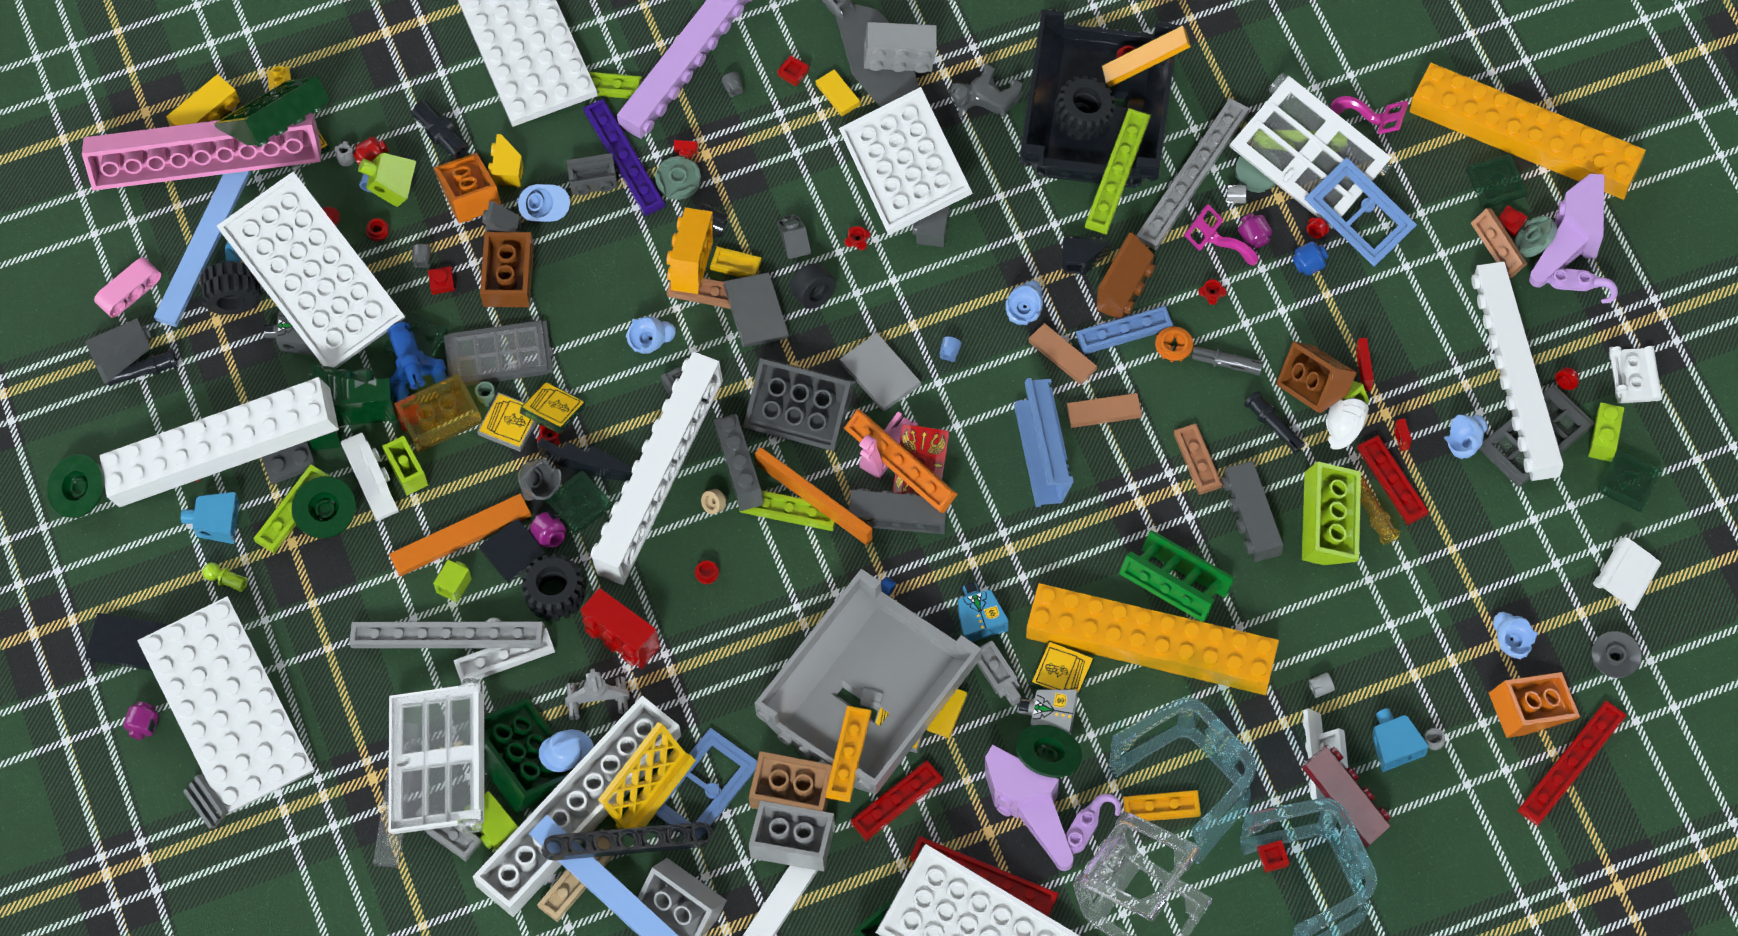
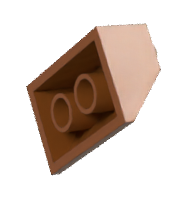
(1125, 278)
(1314, 377)

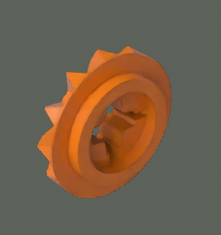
(1183, 340)

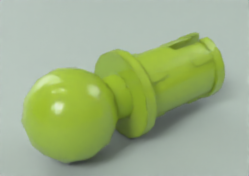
(225, 577)

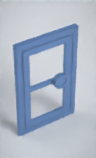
(1376, 196)
(712, 790)

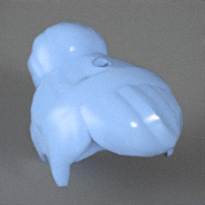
(1026, 294)
(643, 329)
(1466, 435)
(1519, 630)

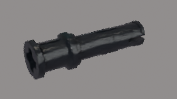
(152, 365)
(1267, 414)

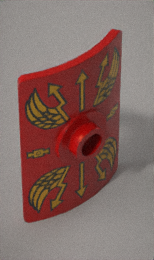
(928, 447)

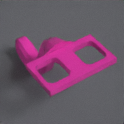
(1345, 102)
(1212, 236)

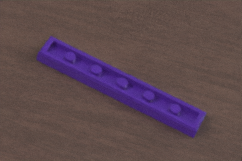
(624, 157)

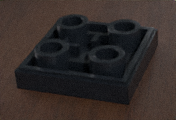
(511, 550)

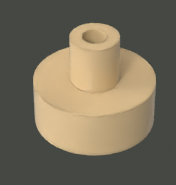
(713, 501)

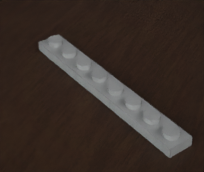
(1192, 174)
(447, 635)

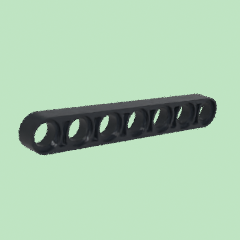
(616, 846)

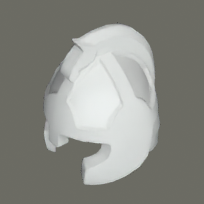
(1346, 421)

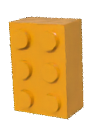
(690, 250)

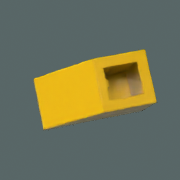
(506, 165)

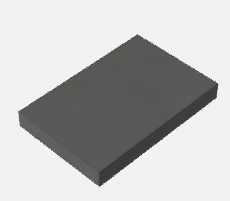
(755, 309)

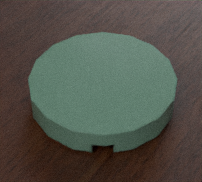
(1252, 177)
(678, 178)
(1536, 236)

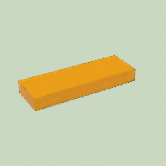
(1163, 805)

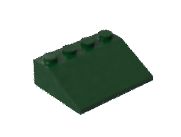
(275, 111)
(512, 754)

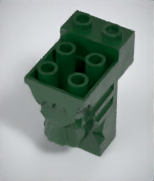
(356, 400)

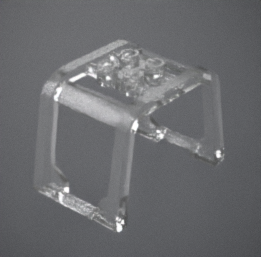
(1108, 860)

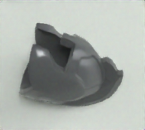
(538, 480)

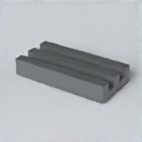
(204, 804)

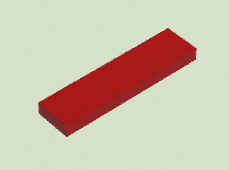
(1392, 480)
(896, 800)

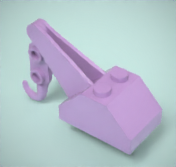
(1579, 234)
(1032, 798)

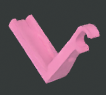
(871, 459)

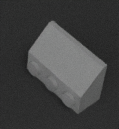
(681, 899)

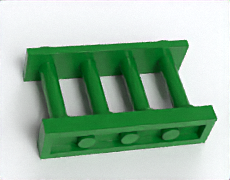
(1170, 588)

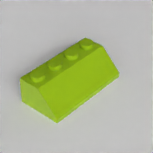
(1331, 514)

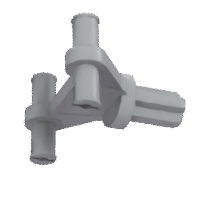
(596, 690)

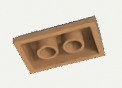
(790, 782)

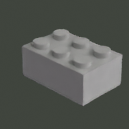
(899, 47)
(792, 835)

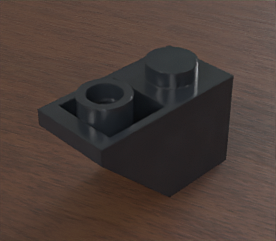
(1082, 254)

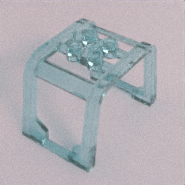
(1219, 745)
(1347, 849)

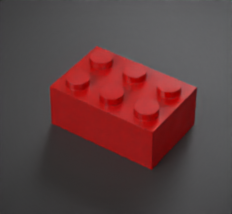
(619, 629)

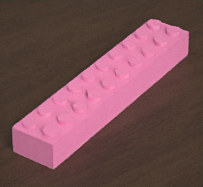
(191, 153)

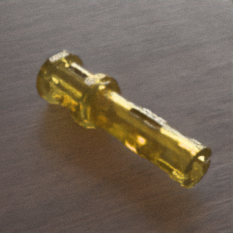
(1378, 518)

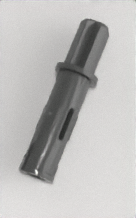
(1227, 360)

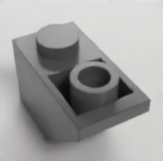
(500, 219)
(794, 236)

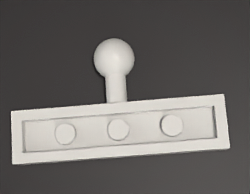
(498, 659)

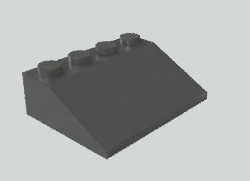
(798, 404)

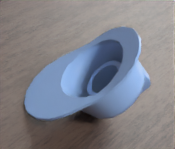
(543, 202)
(564, 750)

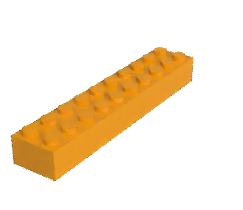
(1525, 129)
(1152, 639)

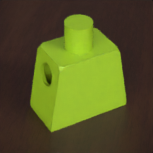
(389, 177)

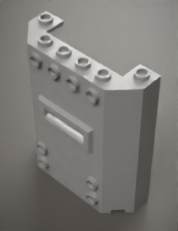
(857, 645)

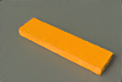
(1146, 56)
(848, 754)

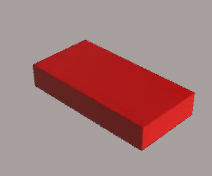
(1364, 364)

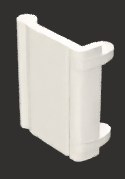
(1635, 374)
(1628, 572)

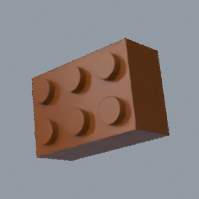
(507, 269)

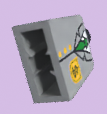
(1051, 708)

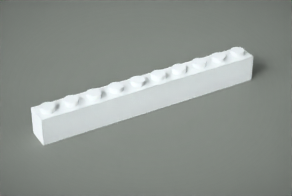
(1517, 371)

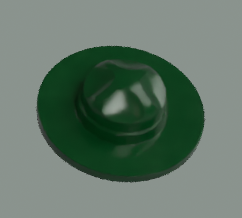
(75, 486)
(323, 507)
(1048, 751)

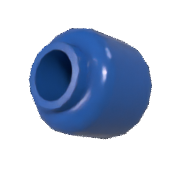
(1310, 258)

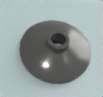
(1620, 645)

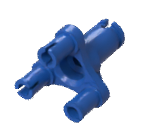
(411, 362)

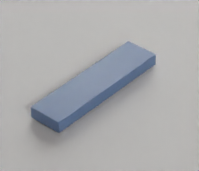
(1123, 330)

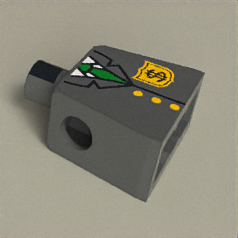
(286, 336)

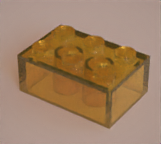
(438, 413)

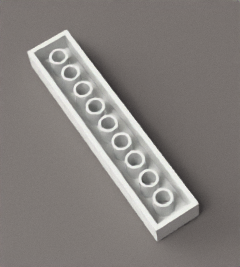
(219, 442)
(657, 468)
(518, 865)

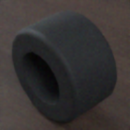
(813, 285)

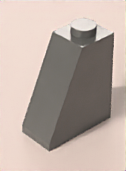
(118, 348)

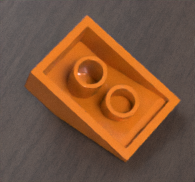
(467, 187)
(1533, 704)

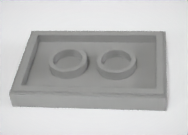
(880, 372)

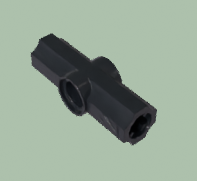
(440, 130)

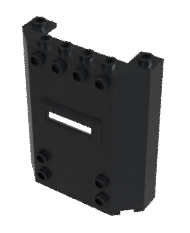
(1082, 51)

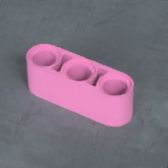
(127, 287)

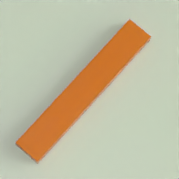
(902, 462)
(813, 496)
(459, 535)

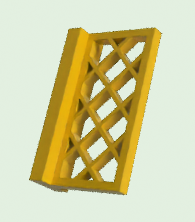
(656, 788)

